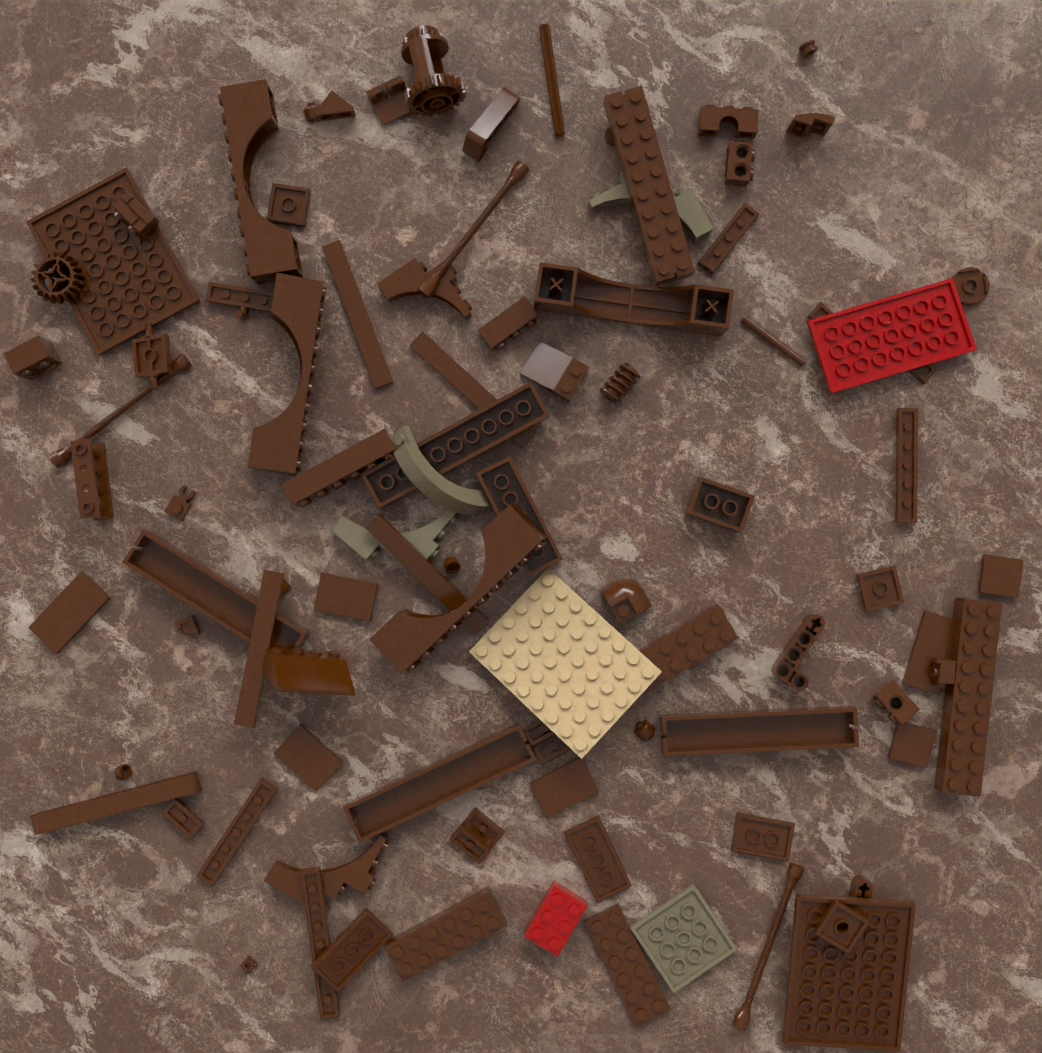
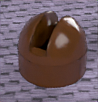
(451, 565)
(127, 772)

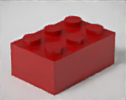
(555, 918)

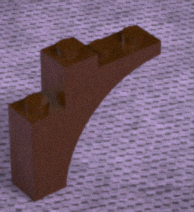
(410, 276)

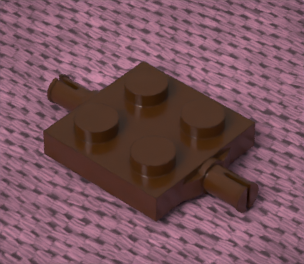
(151, 355)

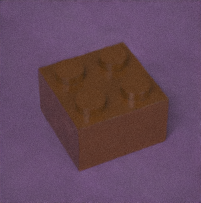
(32, 358)

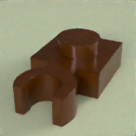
(179, 506)

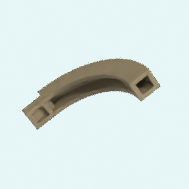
(433, 484)

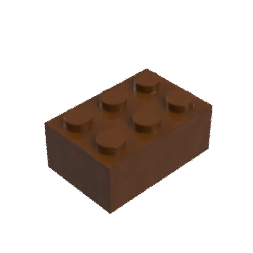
(719, 504)

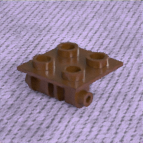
(389, 100)

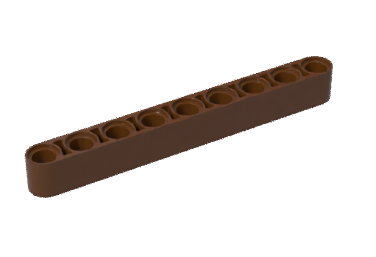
(115, 803)

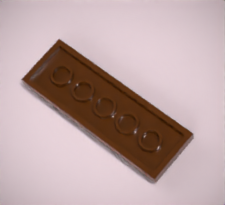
(627, 965)

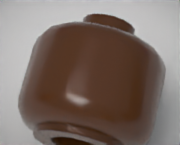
(310, 112)
(644, 730)

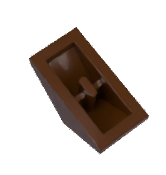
(334, 108)

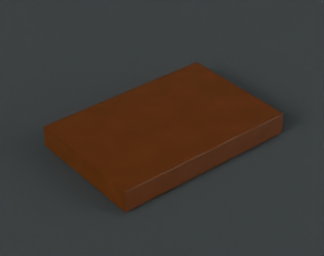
(345, 596)
(308, 757)
(564, 787)
(762, 836)

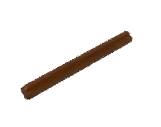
(552, 82)

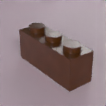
(508, 324)

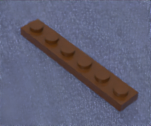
(906, 465)
(236, 832)

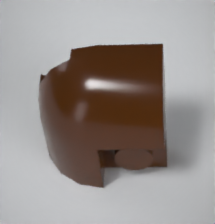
(626, 599)

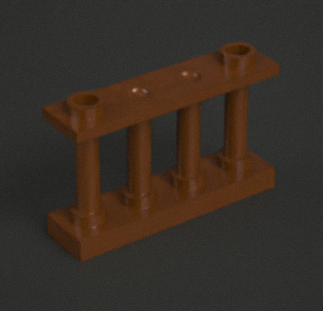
(92, 479)

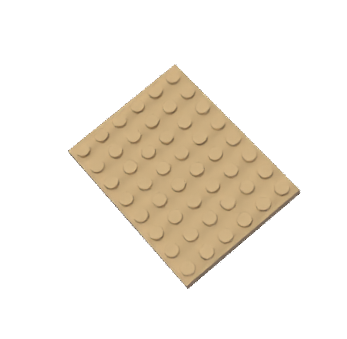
(565, 663)

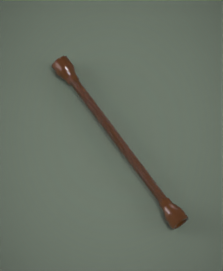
(517, 173)
(179, 365)
(742, 1017)

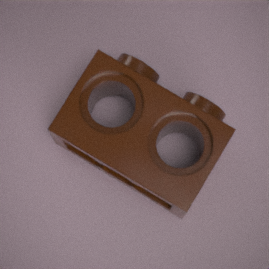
(735, 163)

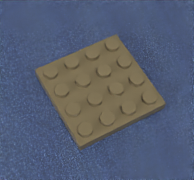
(683, 938)

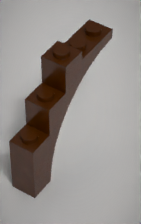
(354, 873)

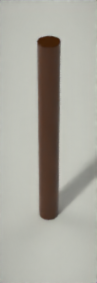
(773, 340)

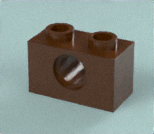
(907, 706)

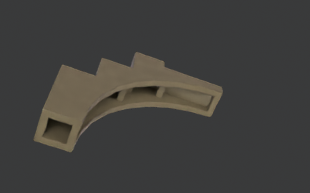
(689, 209)
(367, 545)

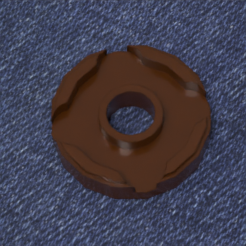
(980, 282)

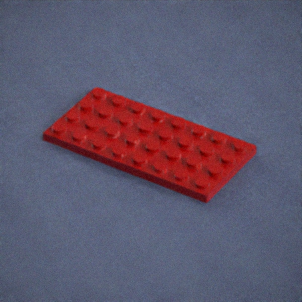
(891, 335)

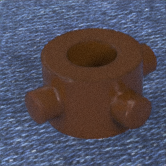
(248, 964)

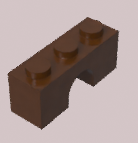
(744, 120)

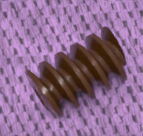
(619, 383)

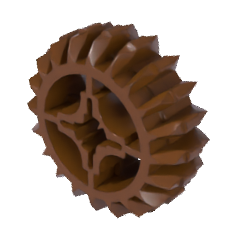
(58, 263)

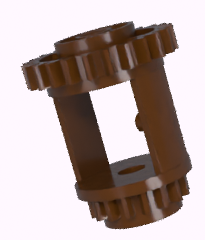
(433, 88)

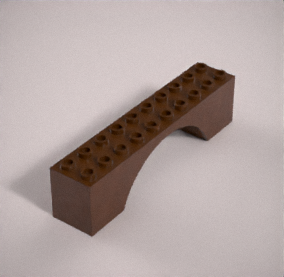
(249, 123)
(681, 308)
(298, 311)
(507, 544)

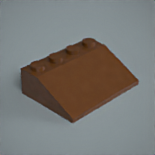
(308, 671)

